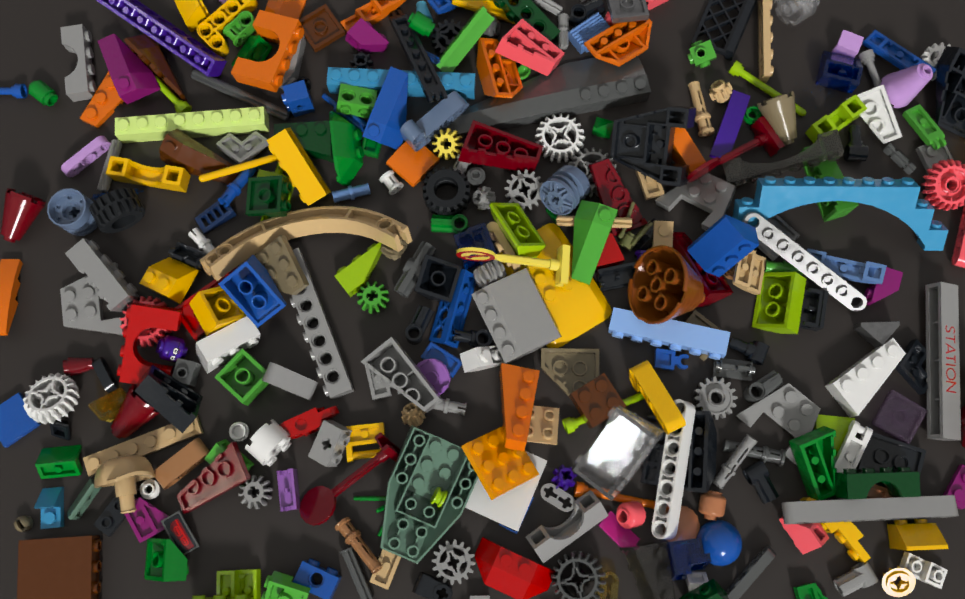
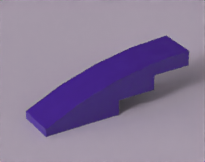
(730, 124)

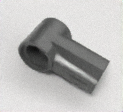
(763, 386)

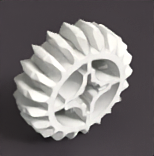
(567, 125)
(50, 396)

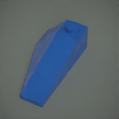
(389, 110)

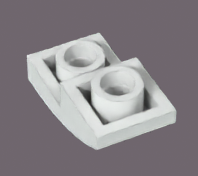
(924, 570)

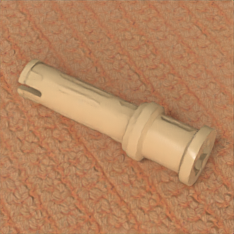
(702, 116)

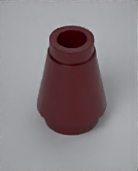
(77, 365)

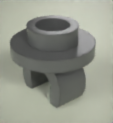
(476, 176)

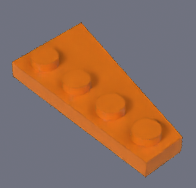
(102, 103)

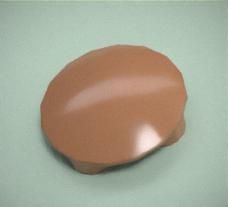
(688, 525)

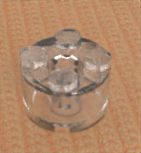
(795, 11)

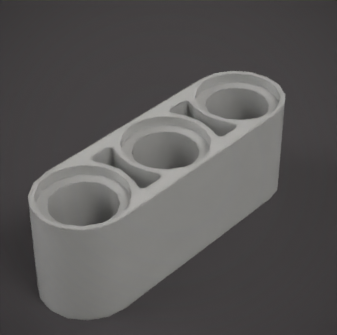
(289, 381)

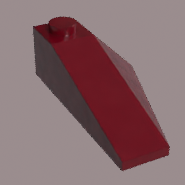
(714, 287)

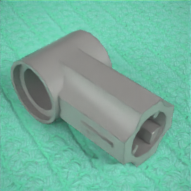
(859, 577)

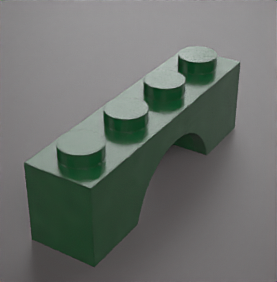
(857, 484)

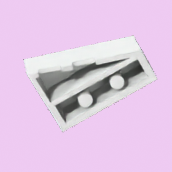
(226, 343)

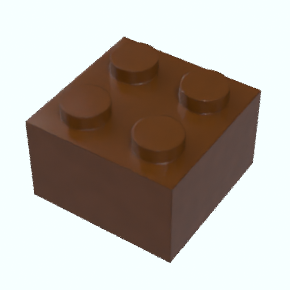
(596, 400)

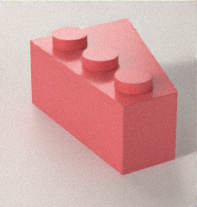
(530, 48)

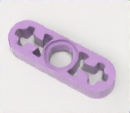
(85, 156)

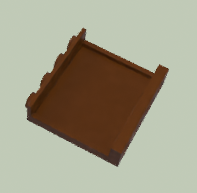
(59, 568)

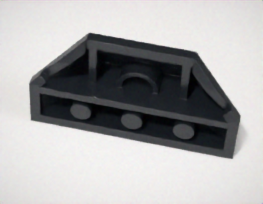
(702, 454)

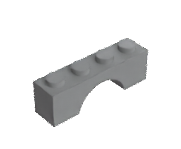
(80, 83)
(550, 540)

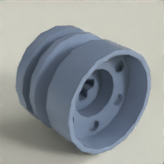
(564, 190)
(71, 212)

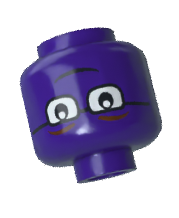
(171, 348)

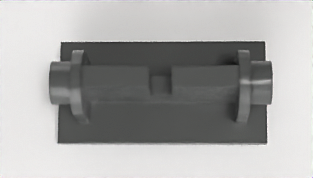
(733, 369)

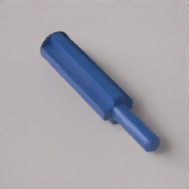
(355, 120)

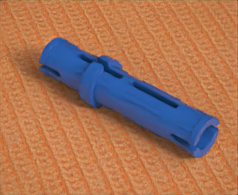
(234, 188)

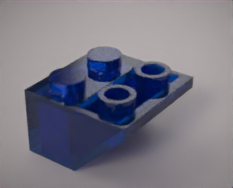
(839, 72)

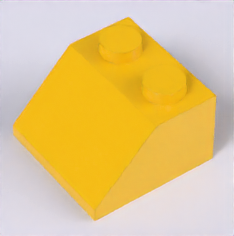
(169, 278)
(215, 310)
(915, 535)

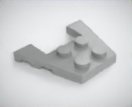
(705, 193)
(84, 309)
(786, 408)

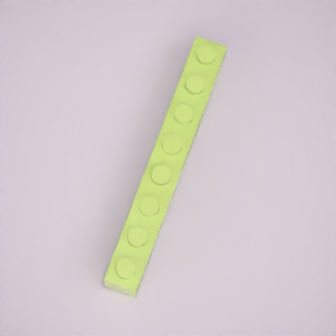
(193, 124)

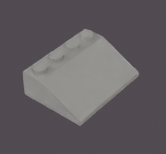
(516, 315)

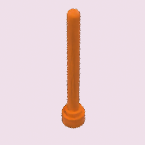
(580, 489)

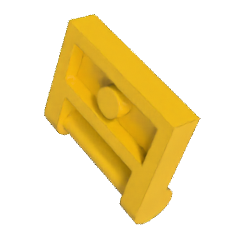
(363, 435)

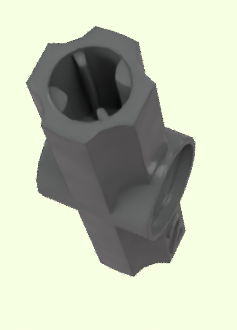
(412, 269)

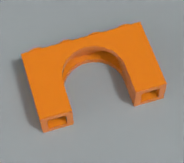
(270, 73)

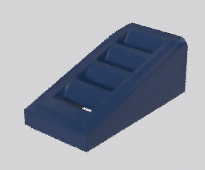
(218, 221)

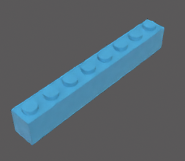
(374, 78)

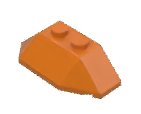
(621, 42)
(496, 72)

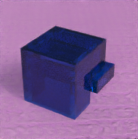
(474, 237)
(687, 557)

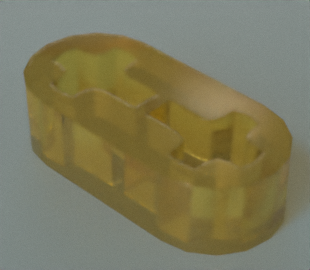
(613, 592)

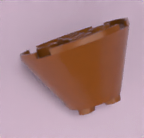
(663, 286)

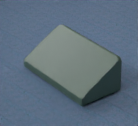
(83, 500)

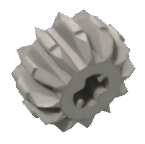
(489, 273)
(254, 500)

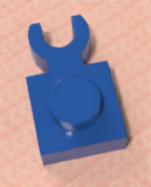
(666, 359)

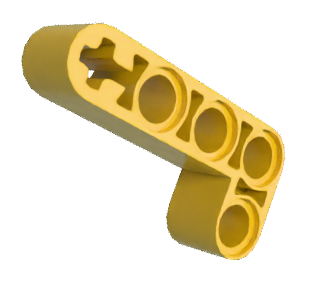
(225, 14)
(657, 397)

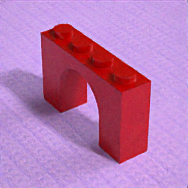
(143, 317)

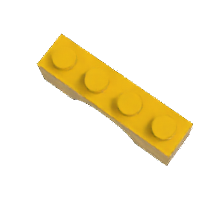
(130, 172)

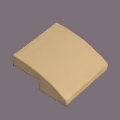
(749, 273)

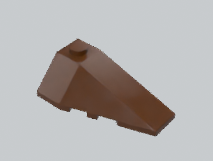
(153, 57)
(187, 153)

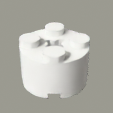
(268, 443)

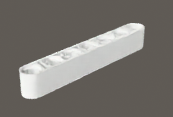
(676, 479)

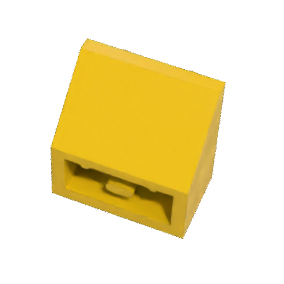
(192, 12)

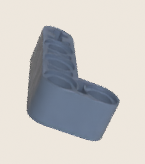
(438, 118)

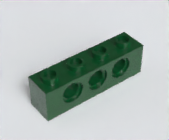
(536, 16)

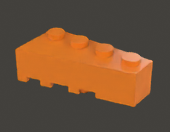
(518, 398)

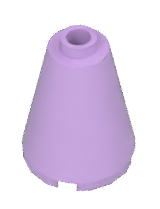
(906, 84)

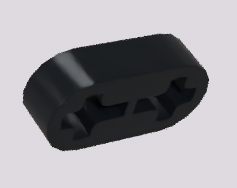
(105, 375)

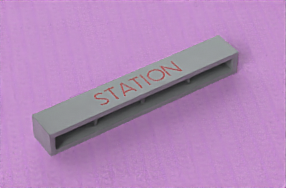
(943, 362)

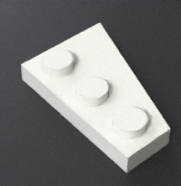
(880, 114)

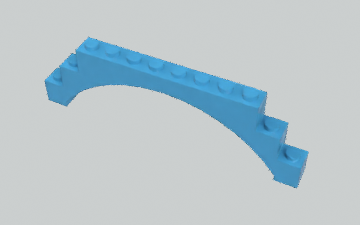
(889, 194)

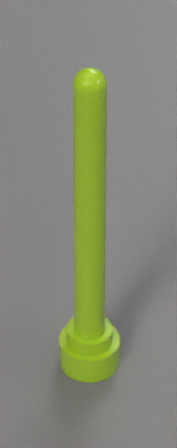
(738, 70)
(180, 105)
(571, 424)

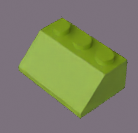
(517, 229)
(780, 303)

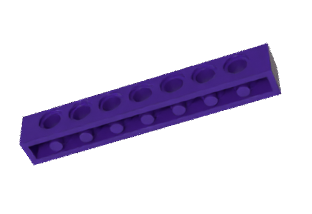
(168, 35)

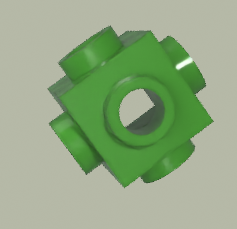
(705, 47)

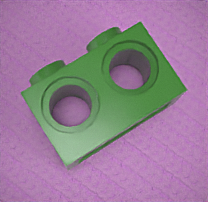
(356, 100)

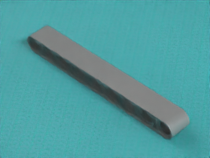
(869, 509)

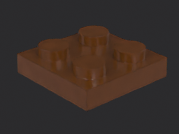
(321, 28)

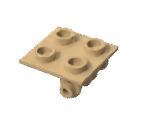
(544, 425)

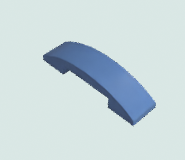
(852, 270)

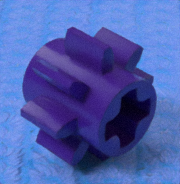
(569, 476)

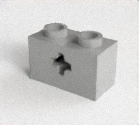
(330, 443)

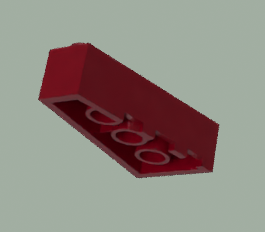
(499, 149)

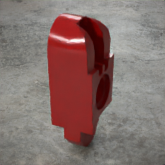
(308, 422)

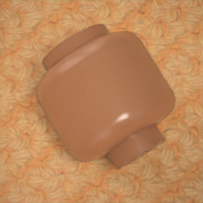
(712, 505)

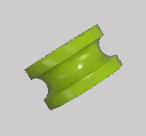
(438, 497)

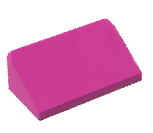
(620, 535)

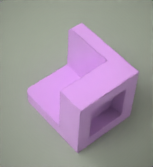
(848, 44)

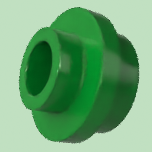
(754, 111)

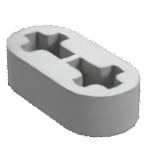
(554, 501)

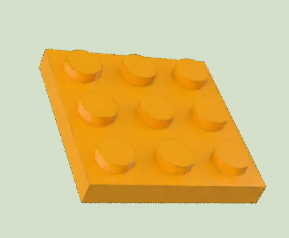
(497, 466)

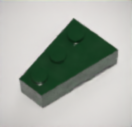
(313, 136)

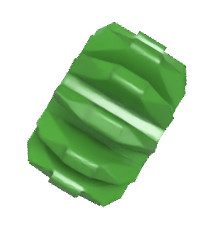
(377, 302)

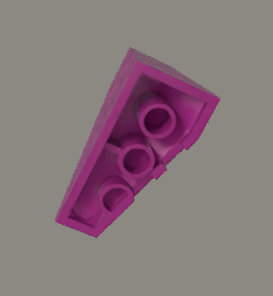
(129, 74)

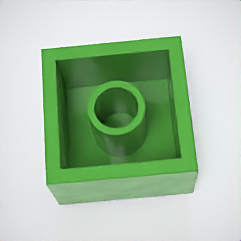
(243, 377)

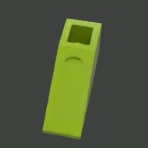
(359, 271)

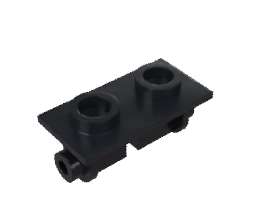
(187, 255)

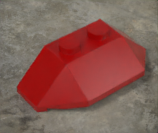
(511, 572)

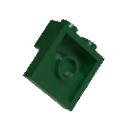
(268, 196)

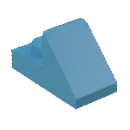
(52, 507)

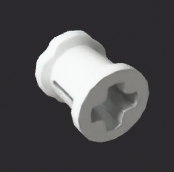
(391, 182)

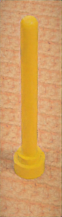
(237, 168)

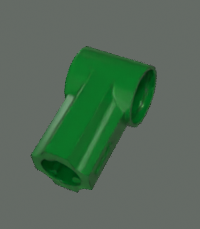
(447, 224)

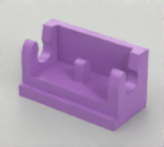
(288, 489)

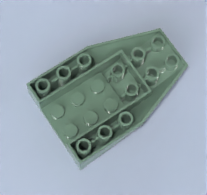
(409, 518)

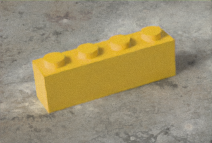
(298, 166)

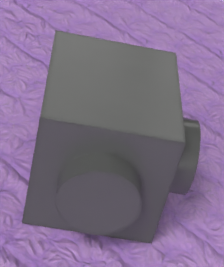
(186, 372)

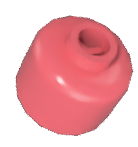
(630, 514)

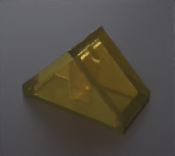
(108, 405)

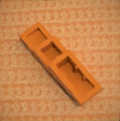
(371, 12)
(9, 288)

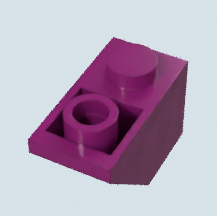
(365, 38)
(890, 284)

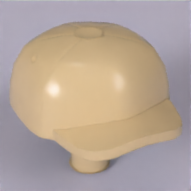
(123, 474)

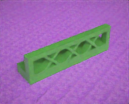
(465, 40)

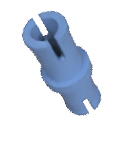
(351, 192)

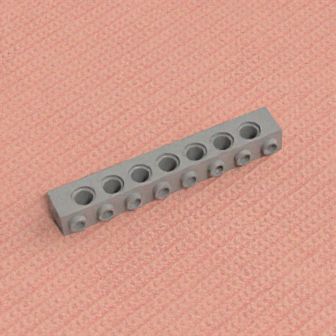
(316, 312)

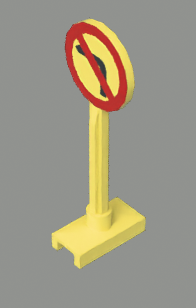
(560, 265)

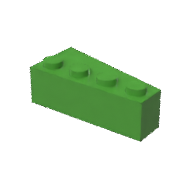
(831, 209)

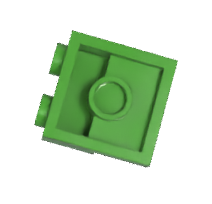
(281, 587)

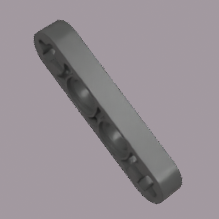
(750, 573)

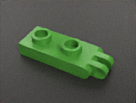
(925, 127)

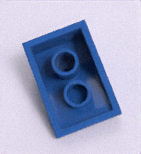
(253, 291)

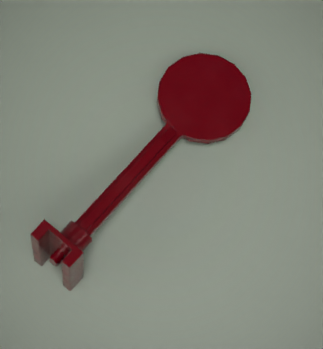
(764, 137)
(320, 501)

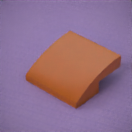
(412, 165)

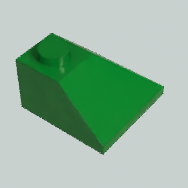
(164, 561)

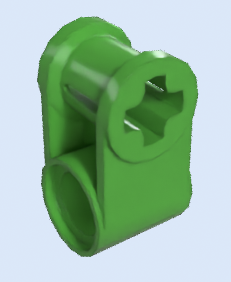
(239, 28)

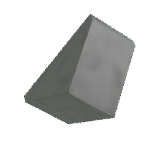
(876, 332)

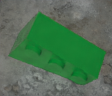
(815, 460)

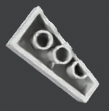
(862, 380)

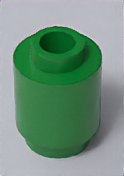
(421, 23)
(43, 93)

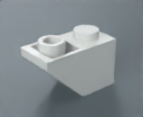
(481, 358)

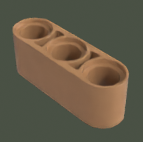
(181, 463)

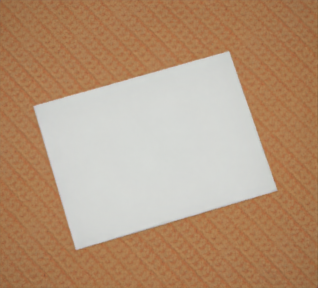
(510, 507)

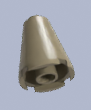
(781, 115)

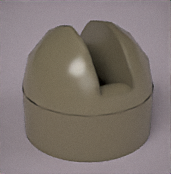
(26, 521)

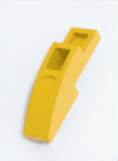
(846, 534)

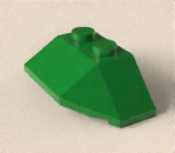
(346, 148)

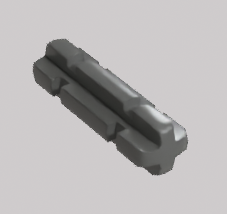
(899, 158)

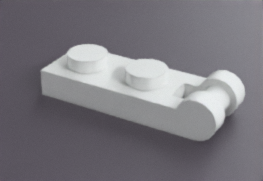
(852, 447)

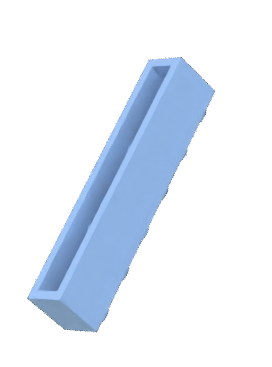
(671, 333)

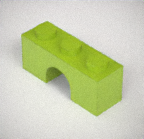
(838, 119)

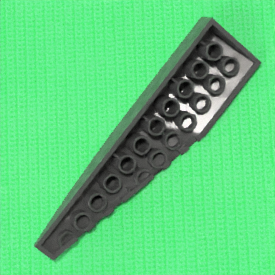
(567, 90)

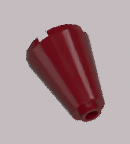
(19, 214)
(132, 414)

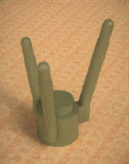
(629, 240)

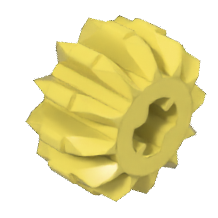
(451, 137)

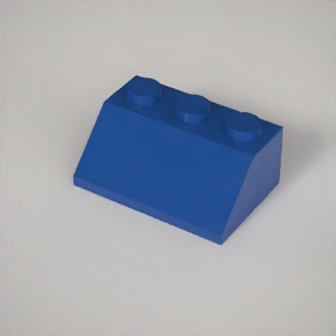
(723, 245)

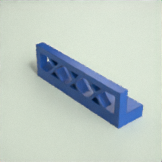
(456, 310)

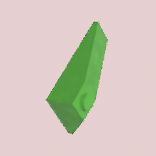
(591, 231)

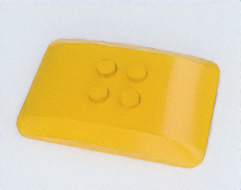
(575, 305)

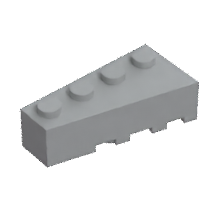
(102, 275)
(400, 371)

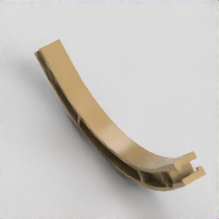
(303, 223)

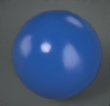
(721, 541)

